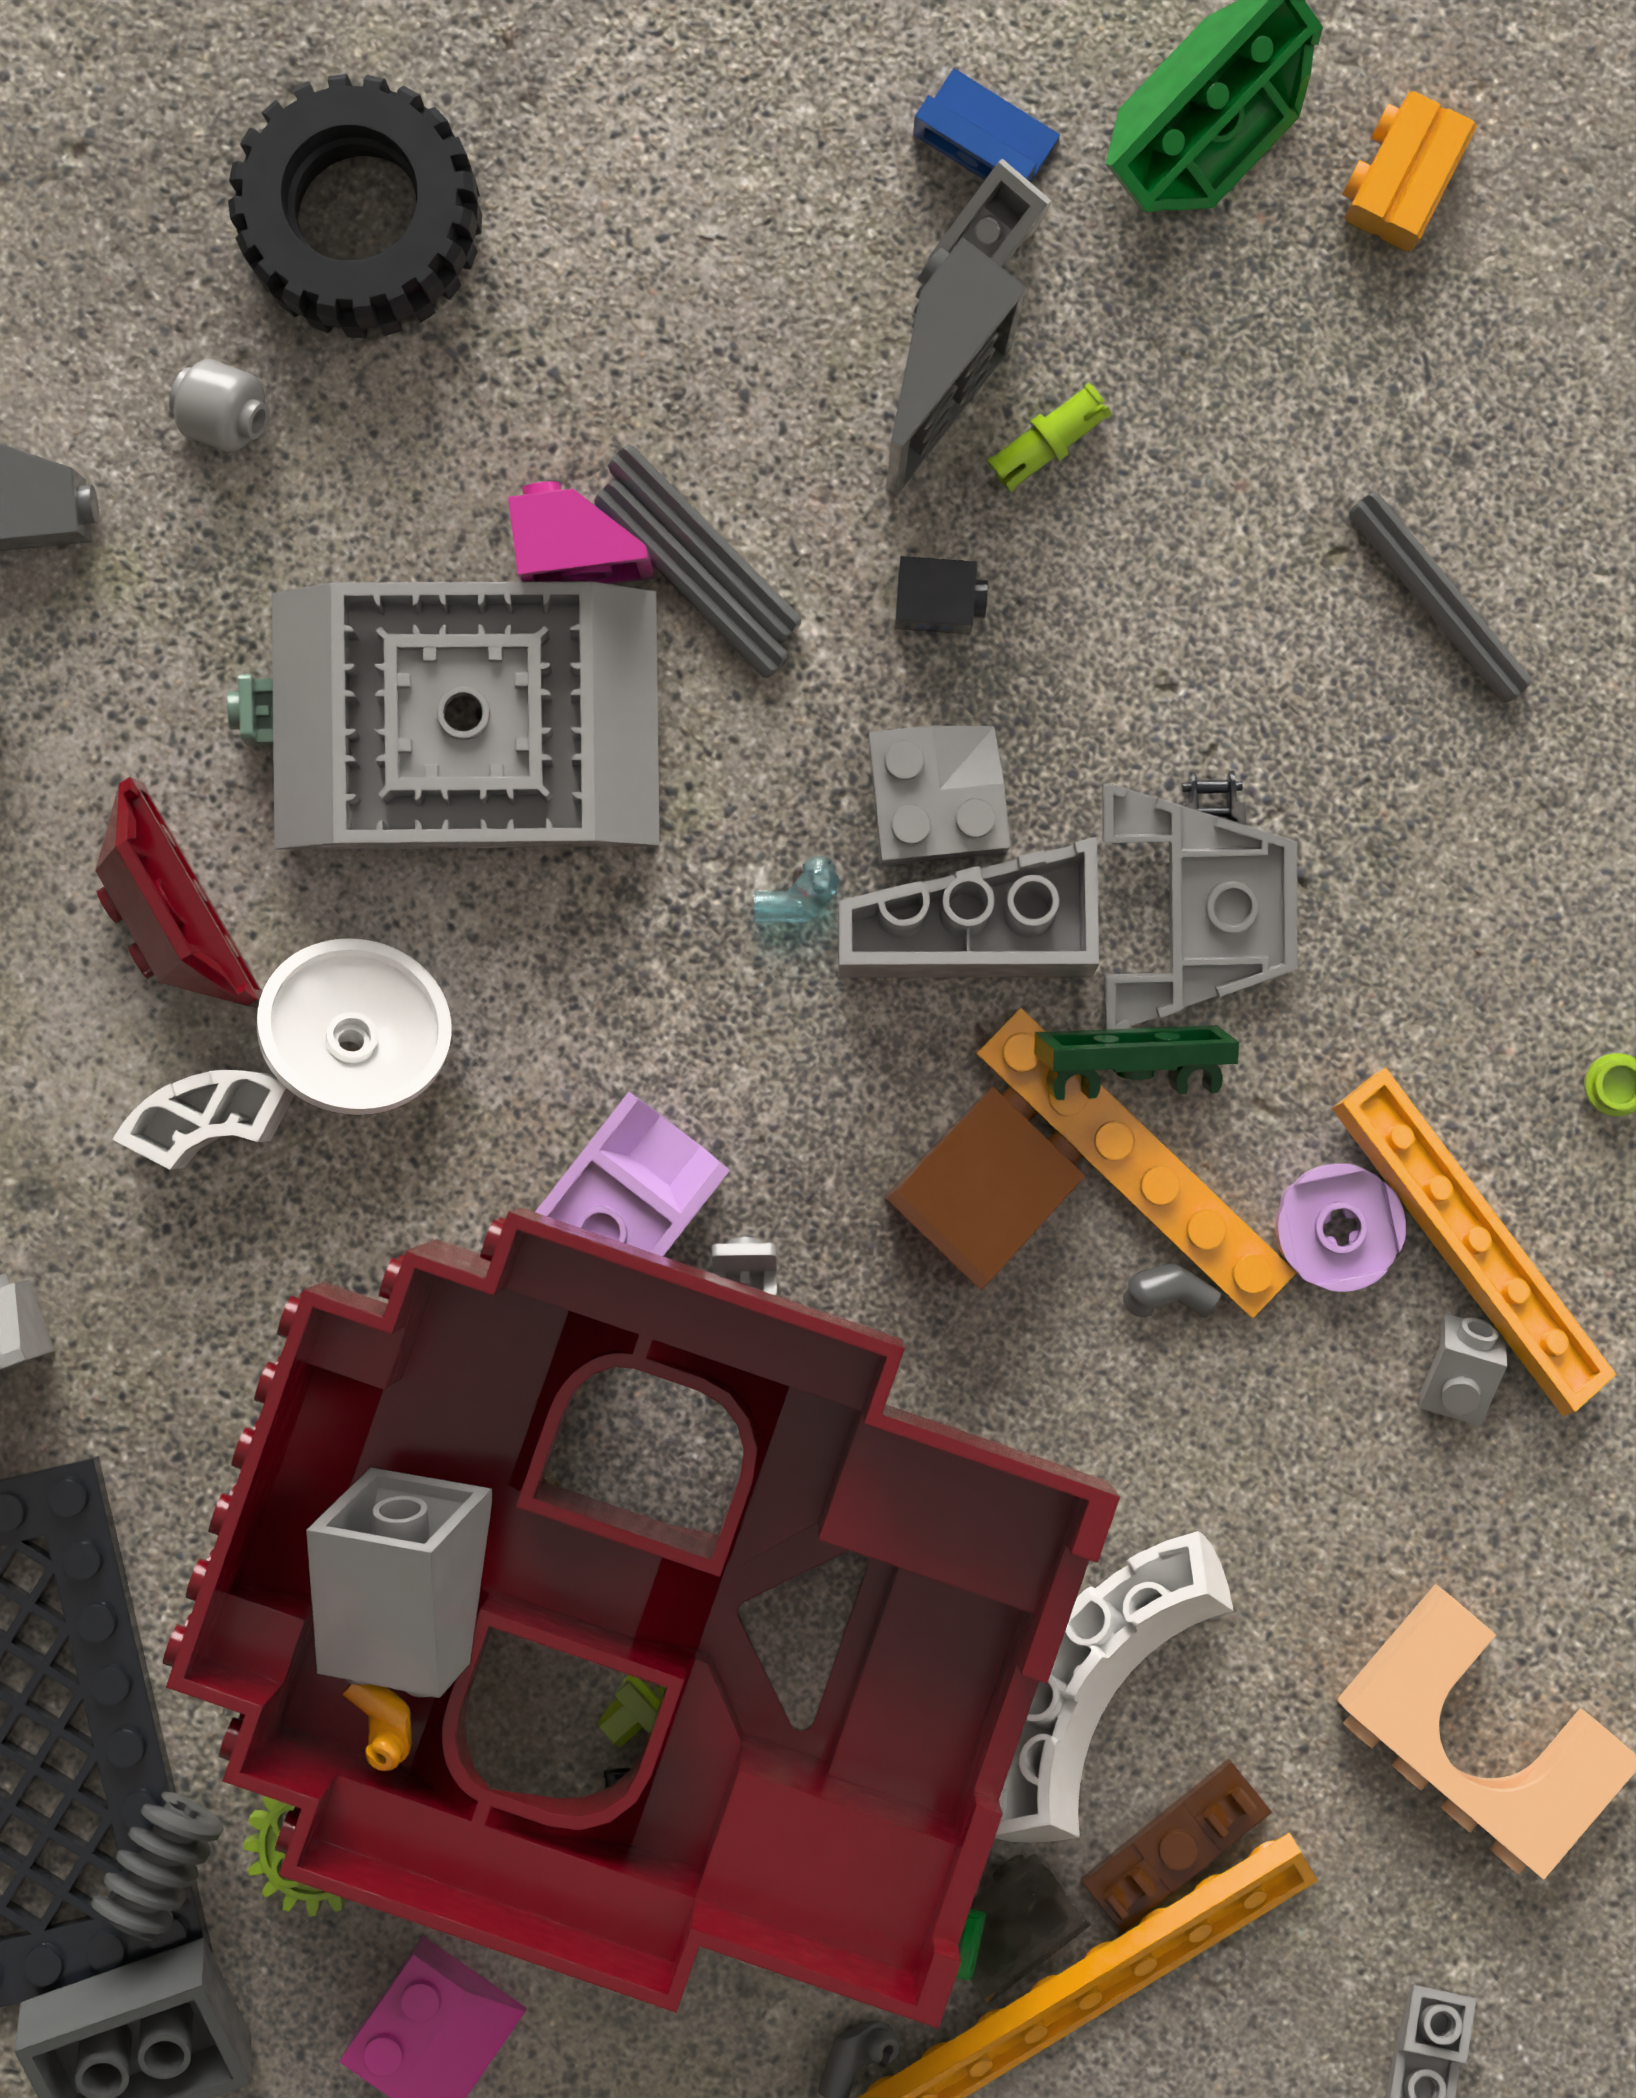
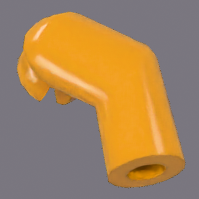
(387, 1723)

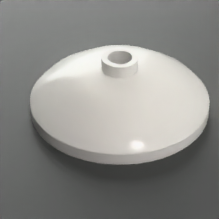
(359, 996)

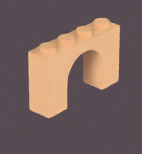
(1529, 1813)

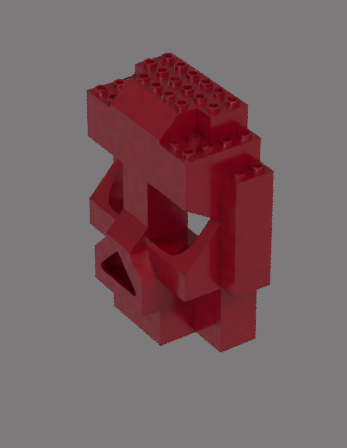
(734, 1832)

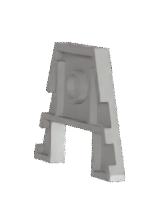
(1227, 906)

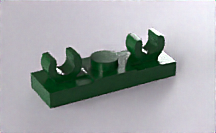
(1135, 1055)

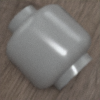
(218, 405)

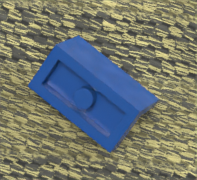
(982, 129)

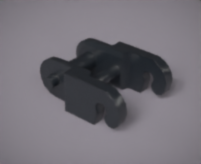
(1234, 810)

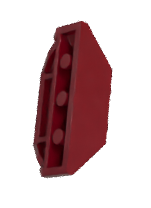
(166, 905)

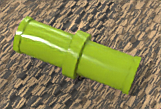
(1049, 437)

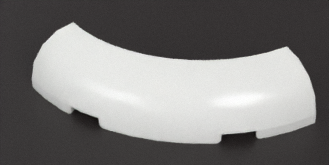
(1103, 1643)

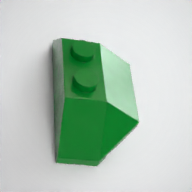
(1215, 105)

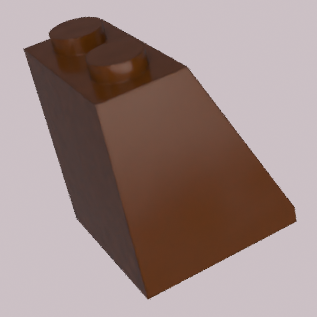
(987, 1184)

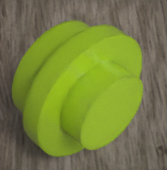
(1612, 1084)

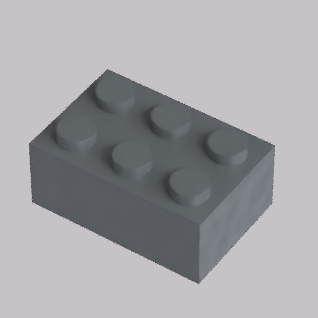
(138, 2032)

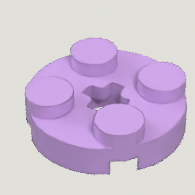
(1369, 1248)

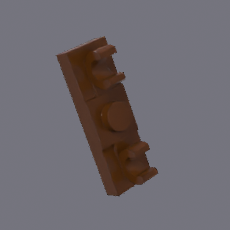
(1175, 1845)

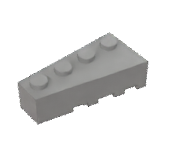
(981, 922)

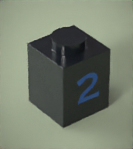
(939, 595)

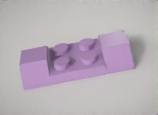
(636, 1180)

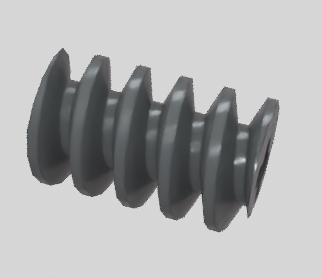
(160, 1868)

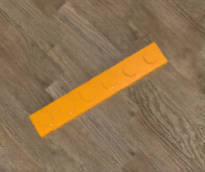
(1143, 1171)
(1474, 1242)

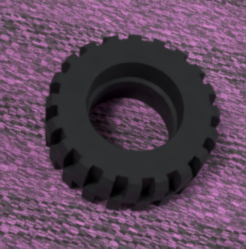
(338, 126)

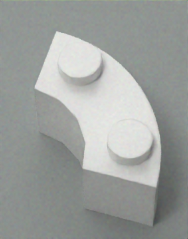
(201, 1109)

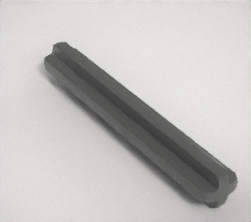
(704, 543)
(693, 580)
(1440, 597)

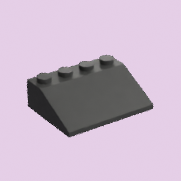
(957, 341)

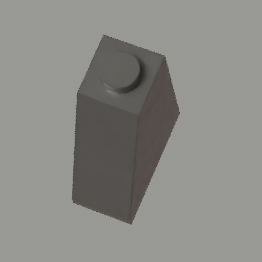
(43, 502)

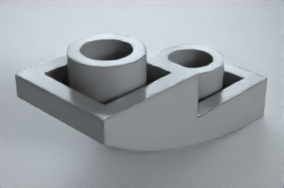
(1431, 2044)

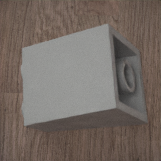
(398, 1581)

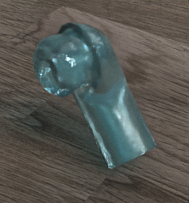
(804, 898)

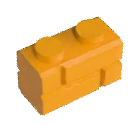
(1409, 170)

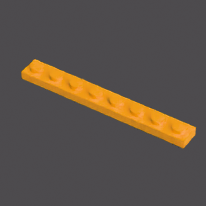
(1105, 1976)

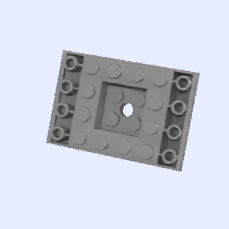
(561, 733)

